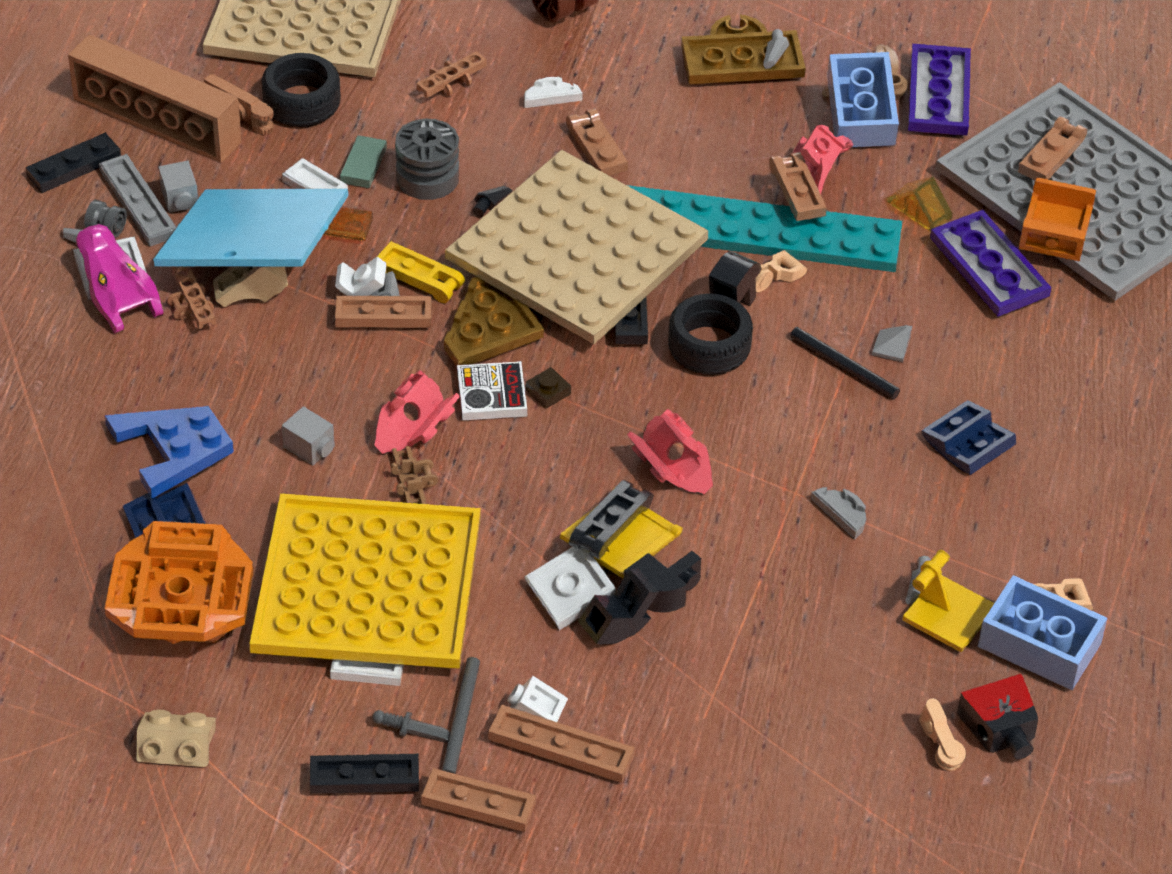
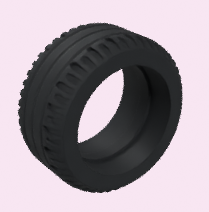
(301, 70)
(710, 356)

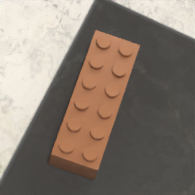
(155, 98)

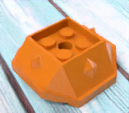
(180, 583)

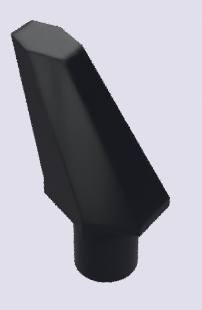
(489, 199)

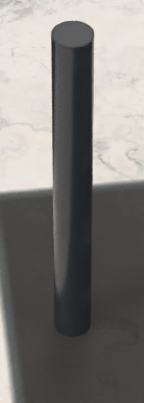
(845, 363)

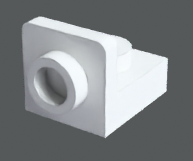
(363, 281)
(537, 699)

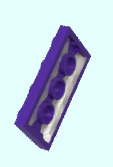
(939, 89)
(990, 263)

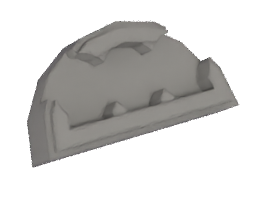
(843, 508)

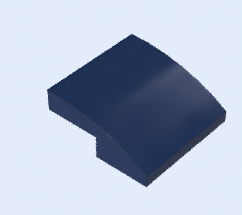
(968, 437)
(173, 506)

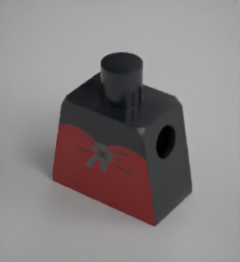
(1001, 715)

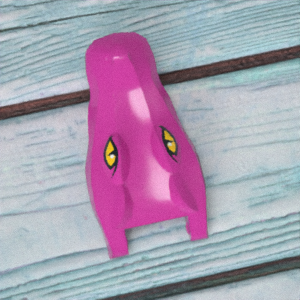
(114, 278)

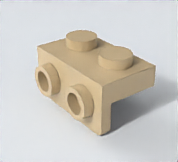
(175, 738)

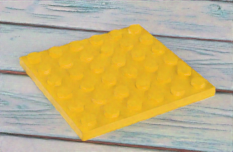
(367, 581)

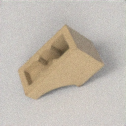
(249, 283)

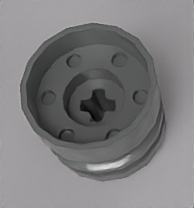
(427, 159)

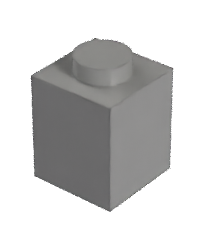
(178, 186)
(308, 436)

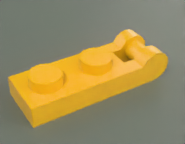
(421, 271)

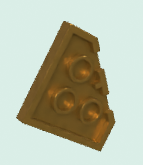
(489, 325)

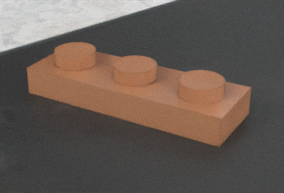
(383, 311)
(478, 800)

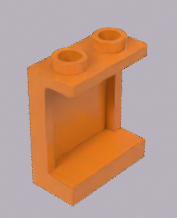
(1057, 219)

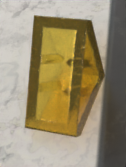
(922, 203)

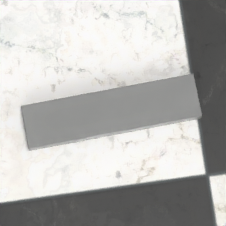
(137, 199)

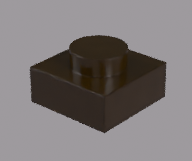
(548, 387)

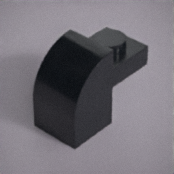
(735, 278)
(670, 581)
(620, 615)

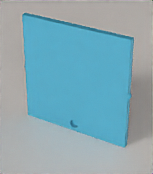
(252, 227)

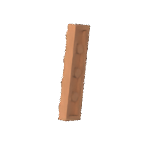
(561, 743)

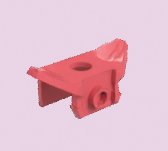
(821, 152)
(396, 430)
(691, 470)

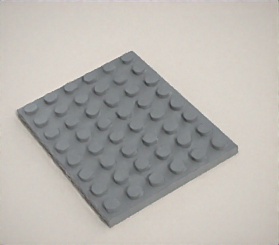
(1132, 181)

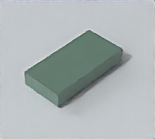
(363, 161)

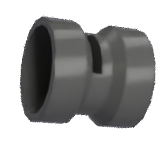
(112, 217)

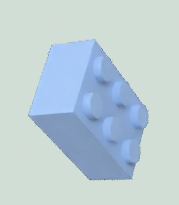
(863, 98)
(1042, 632)

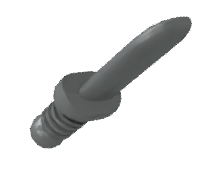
(411, 726)

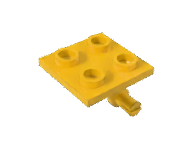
(945, 607)

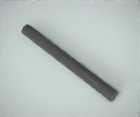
(461, 715)

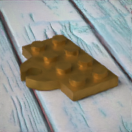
(739, 54)

